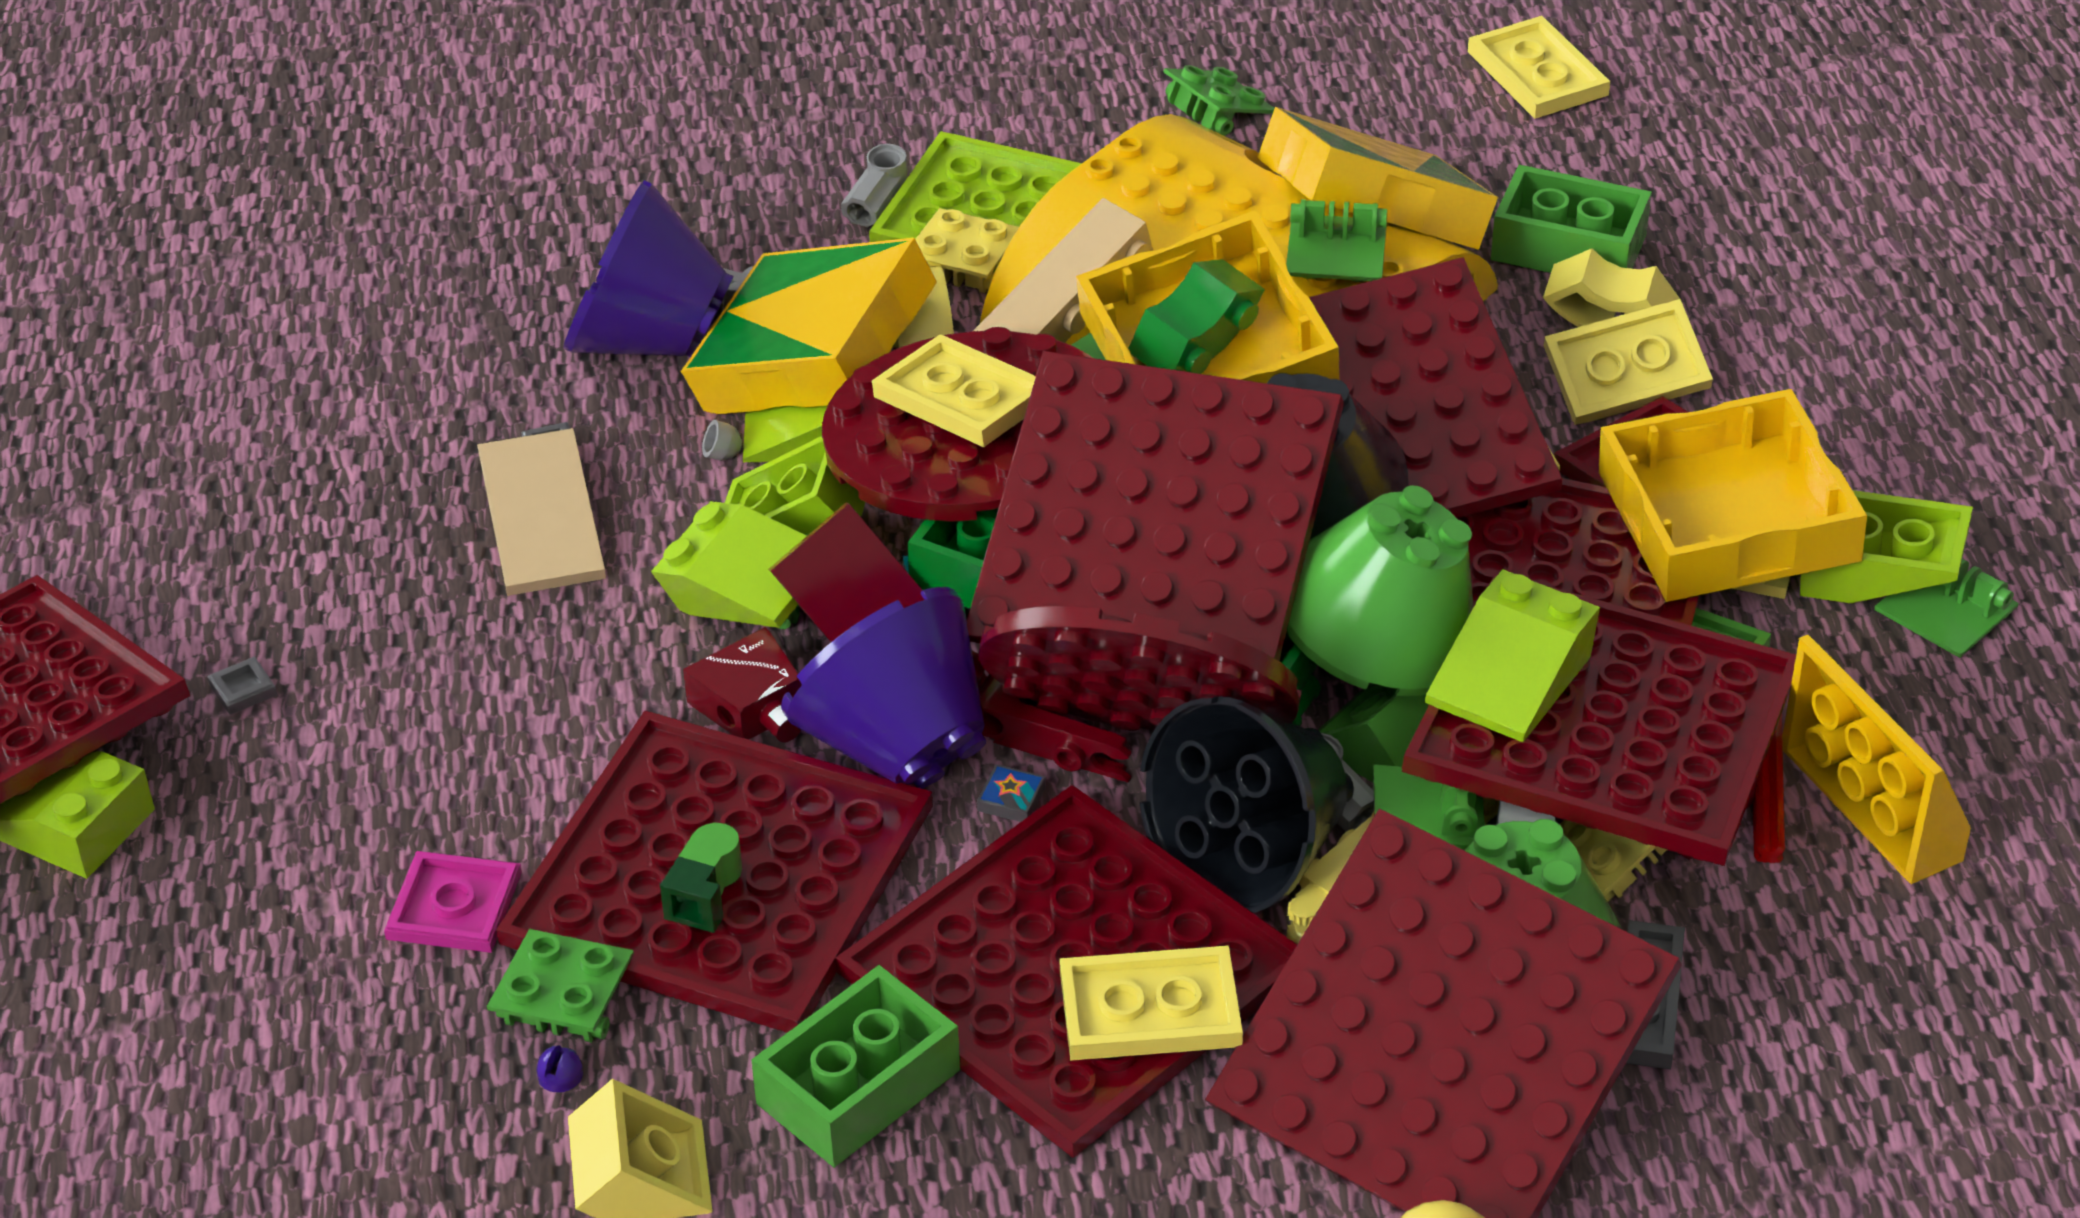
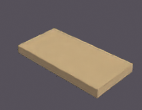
(541, 512)

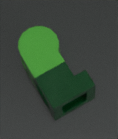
(699, 876)

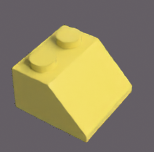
(637, 1157)

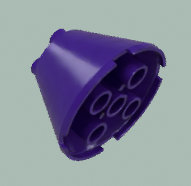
(653, 286)
(896, 691)

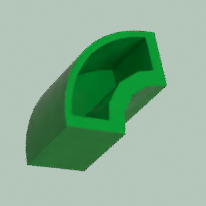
(1197, 318)

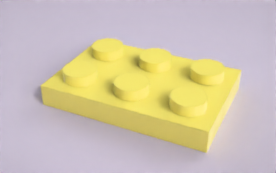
(1538, 67)
(1627, 362)
(957, 390)
(1150, 1003)

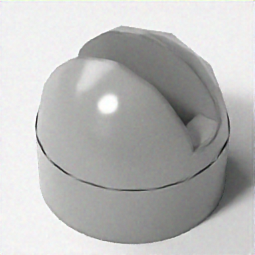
(721, 441)

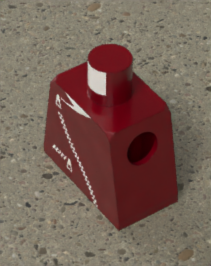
(745, 687)

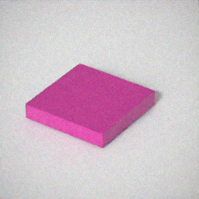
(453, 901)

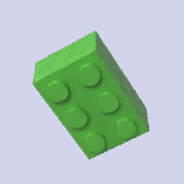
(1560, 215)
(856, 1065)

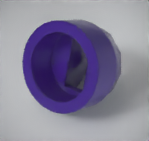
(567, 1069)

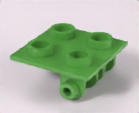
(1213, 96)
(1336, 244)
(1954, 612)
(1431, 806)
(560, 984)

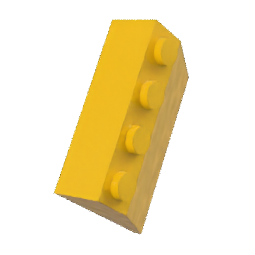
(1871, 768)

